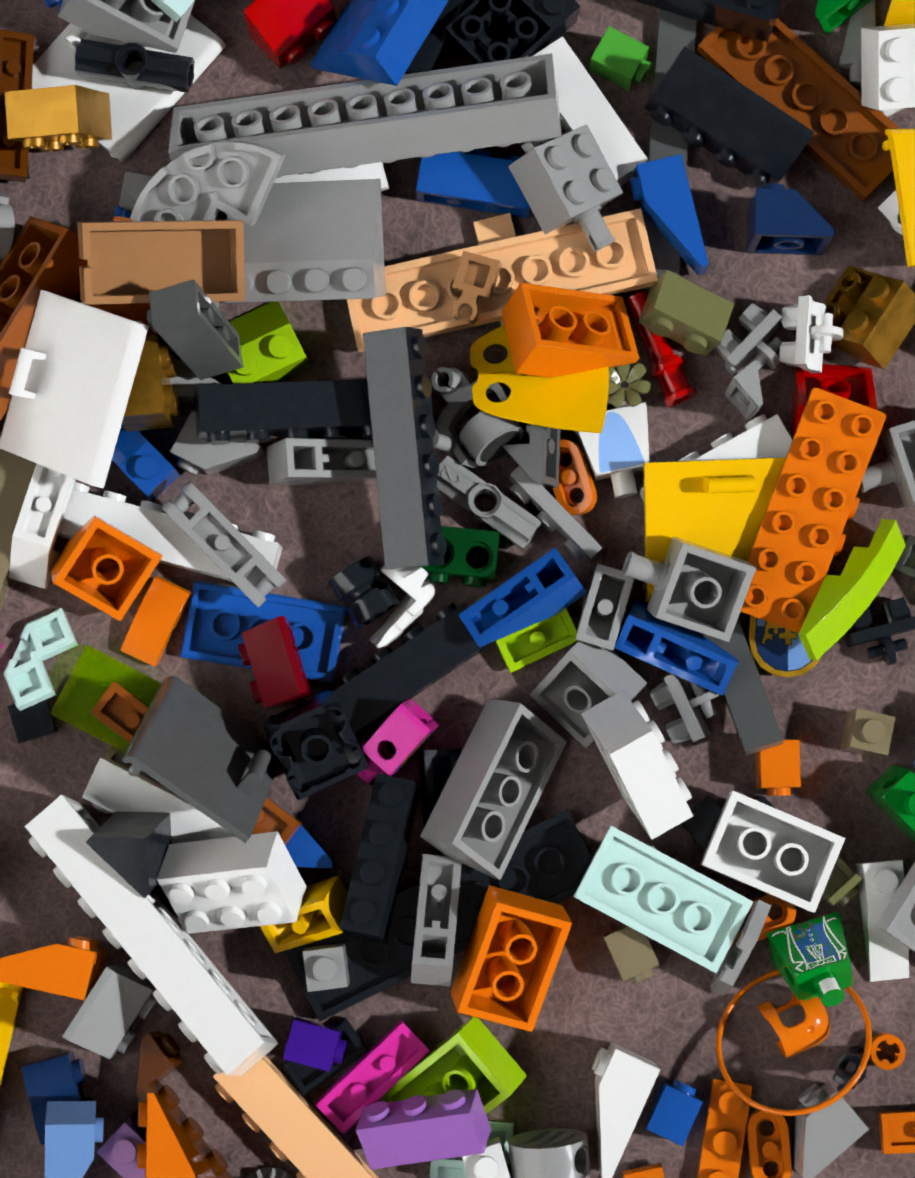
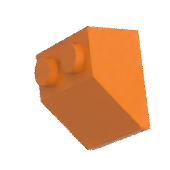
(104, 567)

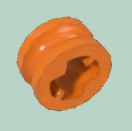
(890, 1040)

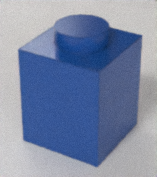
(673, 1111)

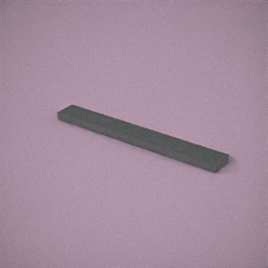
(665, 141)

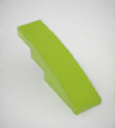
(847, 596)

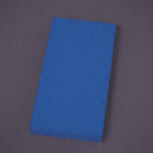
(222, 613)

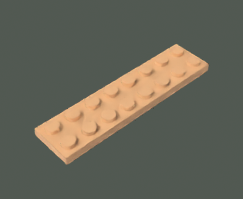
(423, 296)

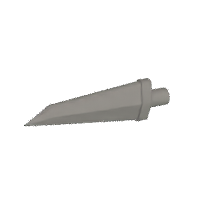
(851, 50)

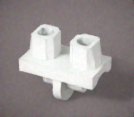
(813, 334)

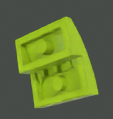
(536, 640)

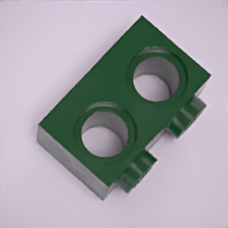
(459, 544)

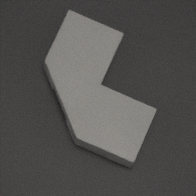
(741, 948)

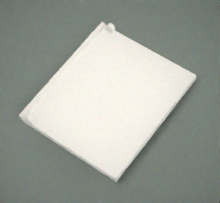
(131, 110)
(72, 387)

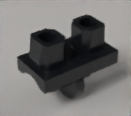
(898, 621)

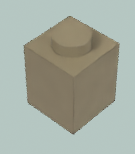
(867, 733)
(631, 953)

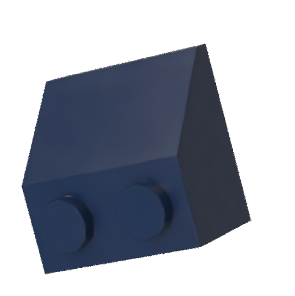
(784, 223)

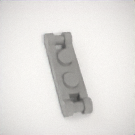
(223, 543)

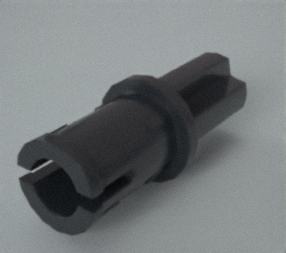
(847, 1066)

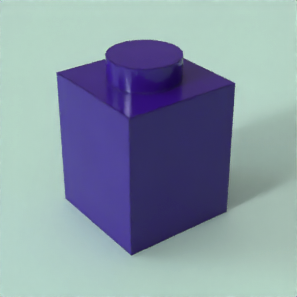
(314, 1044)

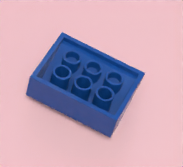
(377, 38)

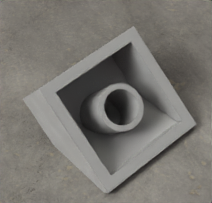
(582, 681)
(111, 1012)
(824, 1133)

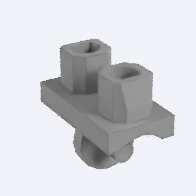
(761, 328)
(692, 721)

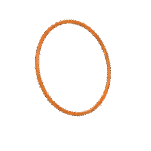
(795, 1112)

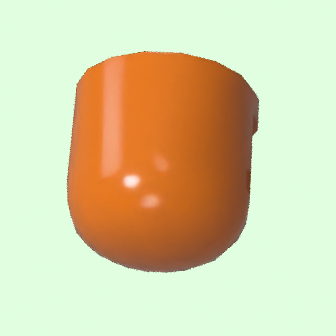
(804, 1035)

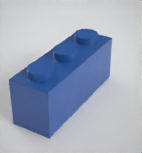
(471, 183)

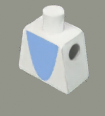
(619, 448)

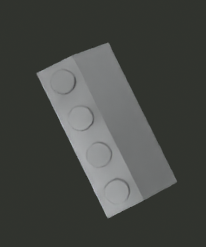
(494, 787)

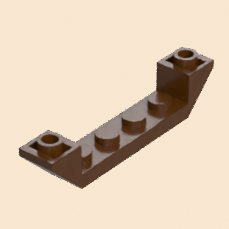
(157, 1060)

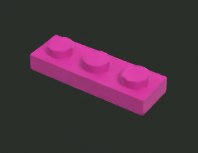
(372, 1076)

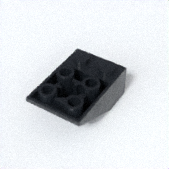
(511, 27)

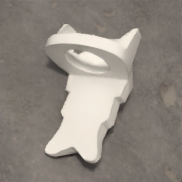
(418, 596)

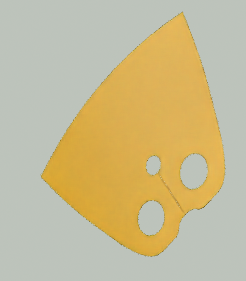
(557, 402)

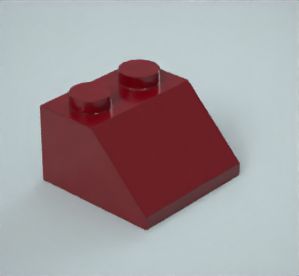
(275, 664)

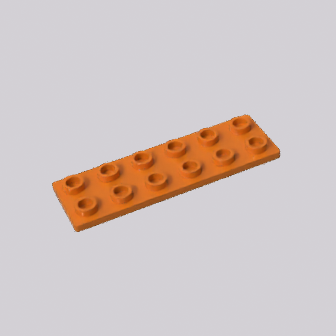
(810, 507)

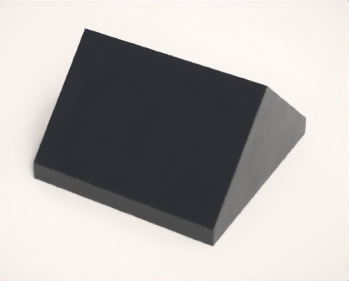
(134, 846)

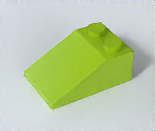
(464, 1062)

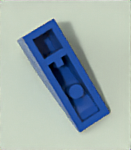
(669, 205)
(143, 463)
(524, 599)
(675, 649)

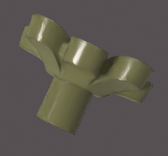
(631, 380)

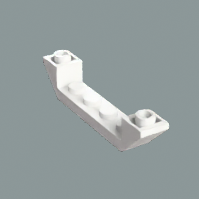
(38, 527)

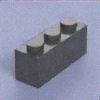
(195, 329)

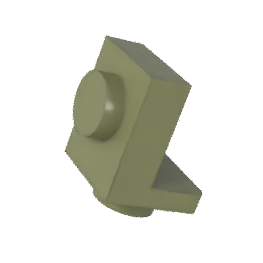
(841, 884)

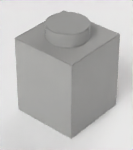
(326, 967)

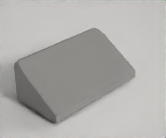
(746, 392)

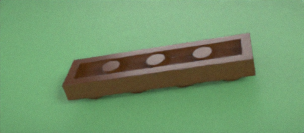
(15, 75)

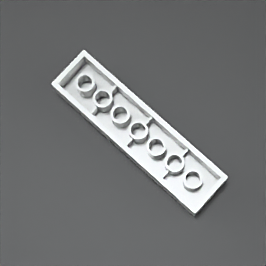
(155, 942)

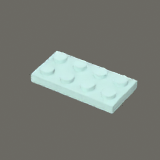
(663, 899)

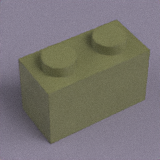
(686, 313)

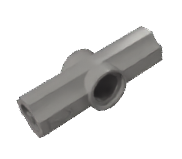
(506, 517)

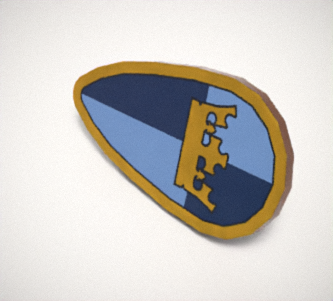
(778, 649)

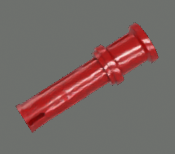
(666, 365)

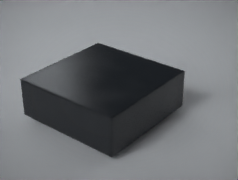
(32, 721)

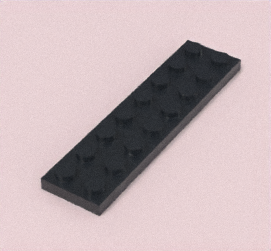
(543, 866)

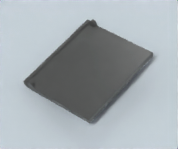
(204, 757)

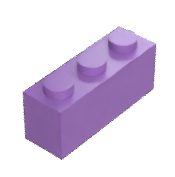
(423, 1129)

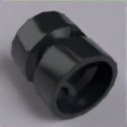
(364, 592)

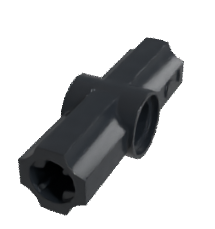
(112, 61)

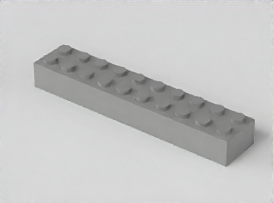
(385, 122)

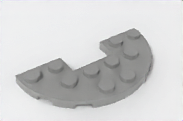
(211, 179)

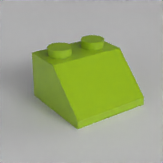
(267, 347)

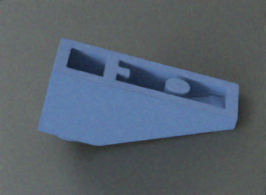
(71, 1137)

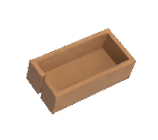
(143, 256)

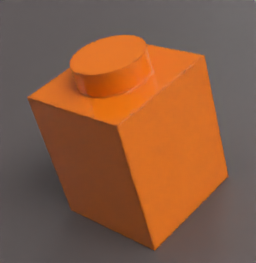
(779, 768)

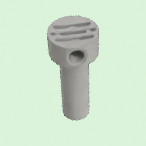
(550, 1154)

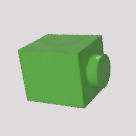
(620, 59)

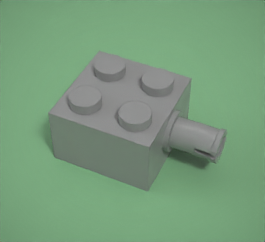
(568, 183)
(900, 464)
(694, 586)

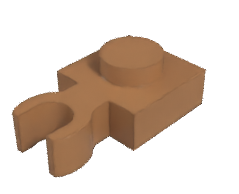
(475, 280)

